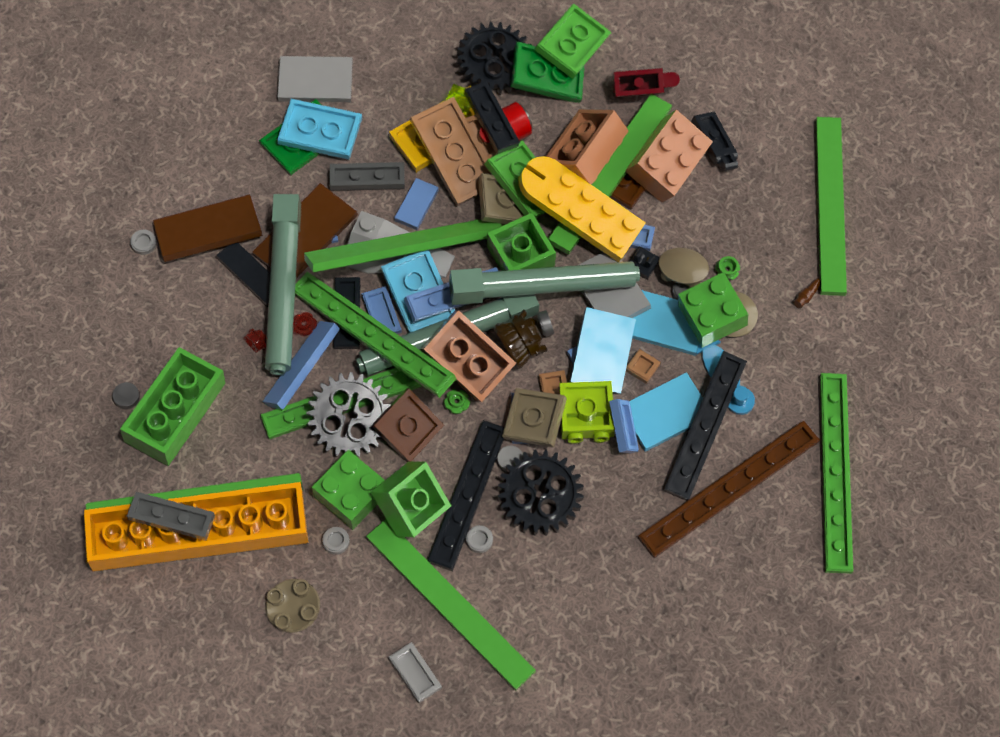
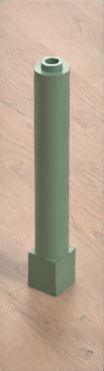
(286, 226)
(473, 285)
(483, 317)

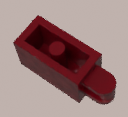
(642, 81)

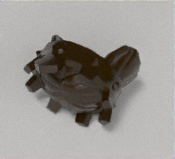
(520, 338)

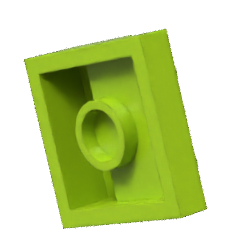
(587, 411)

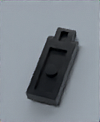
(721, 149)

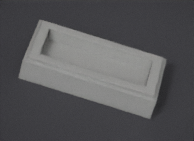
(415, 672)

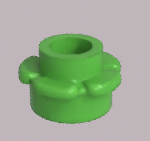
(731, 263)
(457, 408)

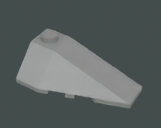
(373, 227)

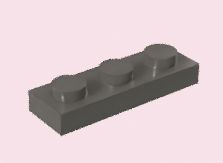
(367, 176)
(171, 516)

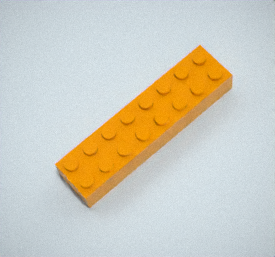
(241, 523)

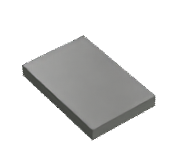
(315, 78)
(619, 301)

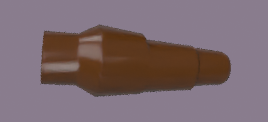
(807, 293)

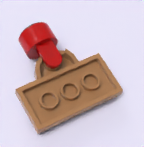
(460, 144)

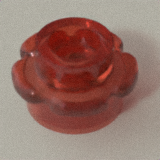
(304, 329)
(257, 338)

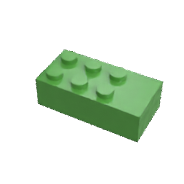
(173, 406)

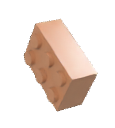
(589, 142)
(669, 156)
(468, 355)

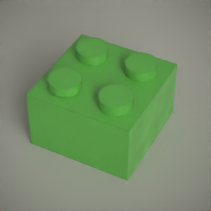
(521, 245)
(713, 309)
(348, 489)
(411, 499)

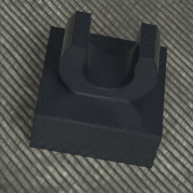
(645, 261)

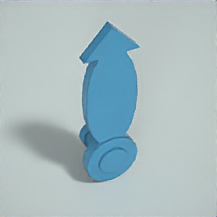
(742, 399)

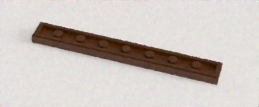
(728, 489)

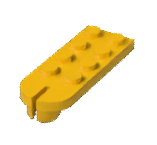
(579, 206)

